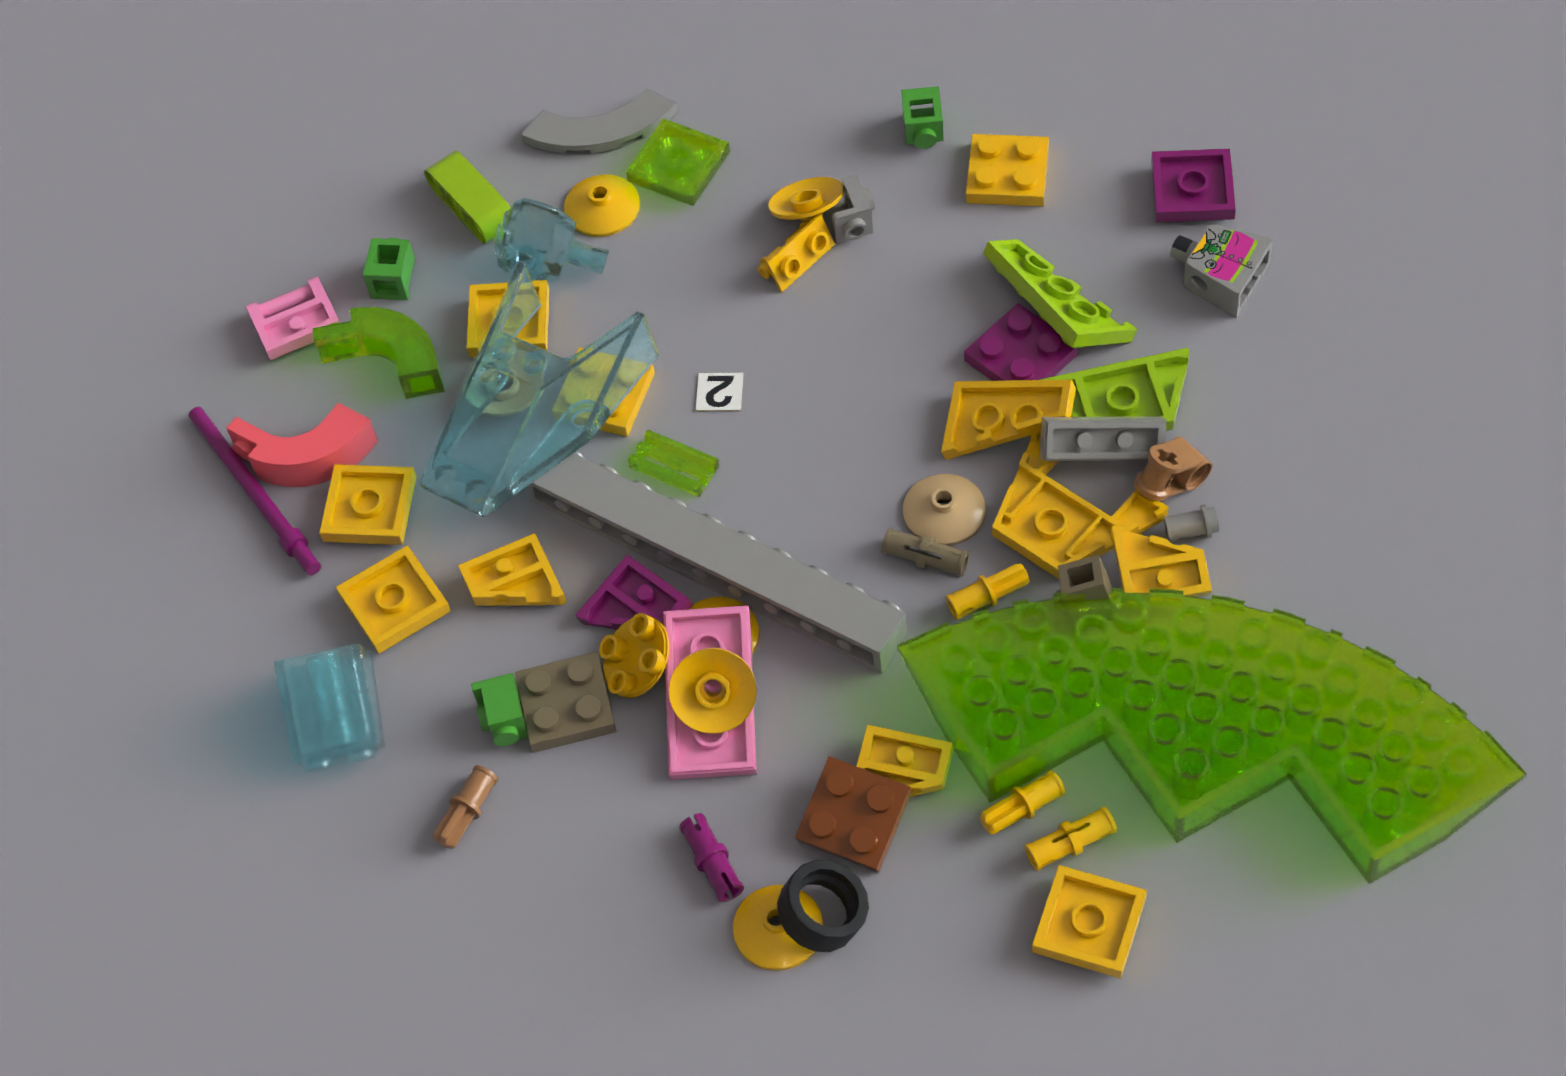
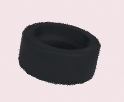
(843, 884)

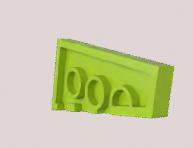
(1056, 297)

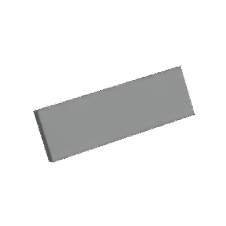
(1100, 438)

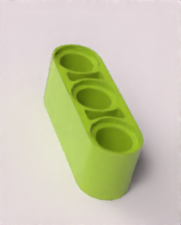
(467, 195)

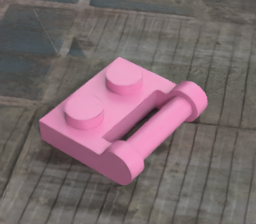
(288, 319)

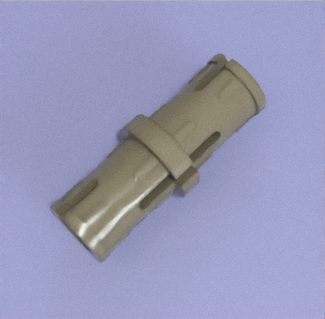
(899, 544)

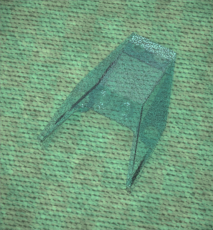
(527, 406)

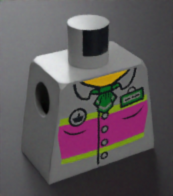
(1223, 265)

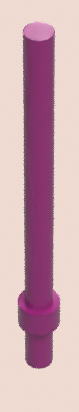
(290, 538)

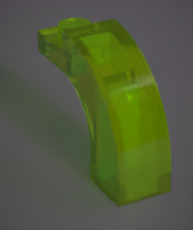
(387, 335)

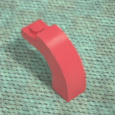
(309, 457)

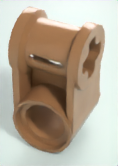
(1172, 470)

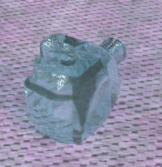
(544, 240)

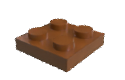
(853, 814)

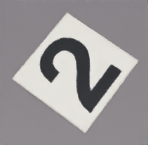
(719, 391)

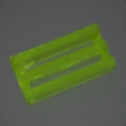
(677, 457)

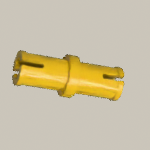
(1070, 838)

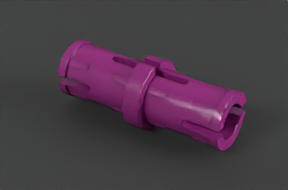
(711, 857)

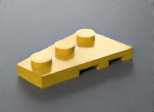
(1001, 411)

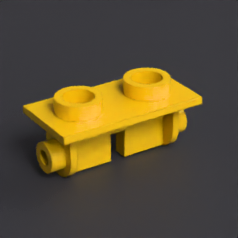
(798, 253)

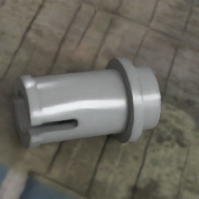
(1191, 524)

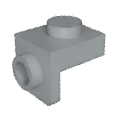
(857, 218)

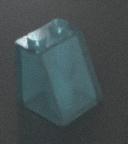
(330, 706)

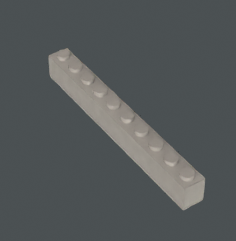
(723, 560)

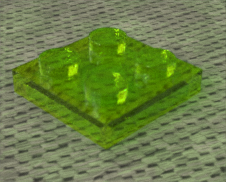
(678, 162)

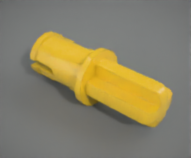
(986, 591)
(1022, 802)

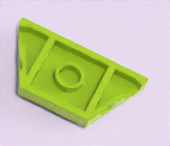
(1132, 387)

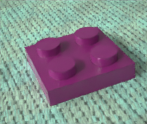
(1193, 185)
(1019, 348)

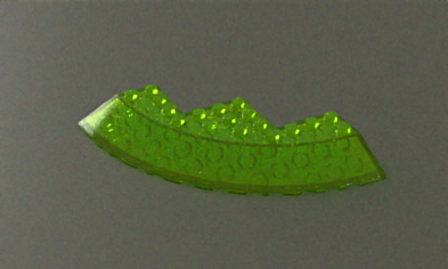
(1211, 713)

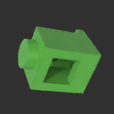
(922, 125)
(389, 268)
(500, 709)

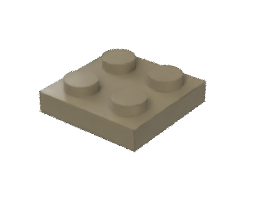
(565, 702)

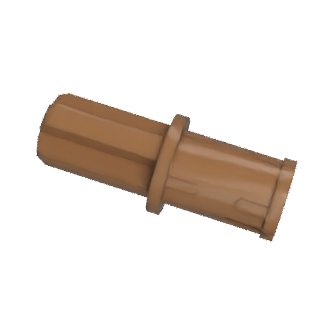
(465, 807)

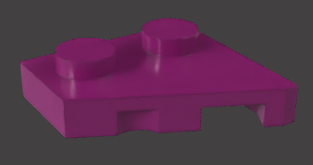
(630, 591)

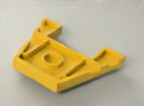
(1057, 525)

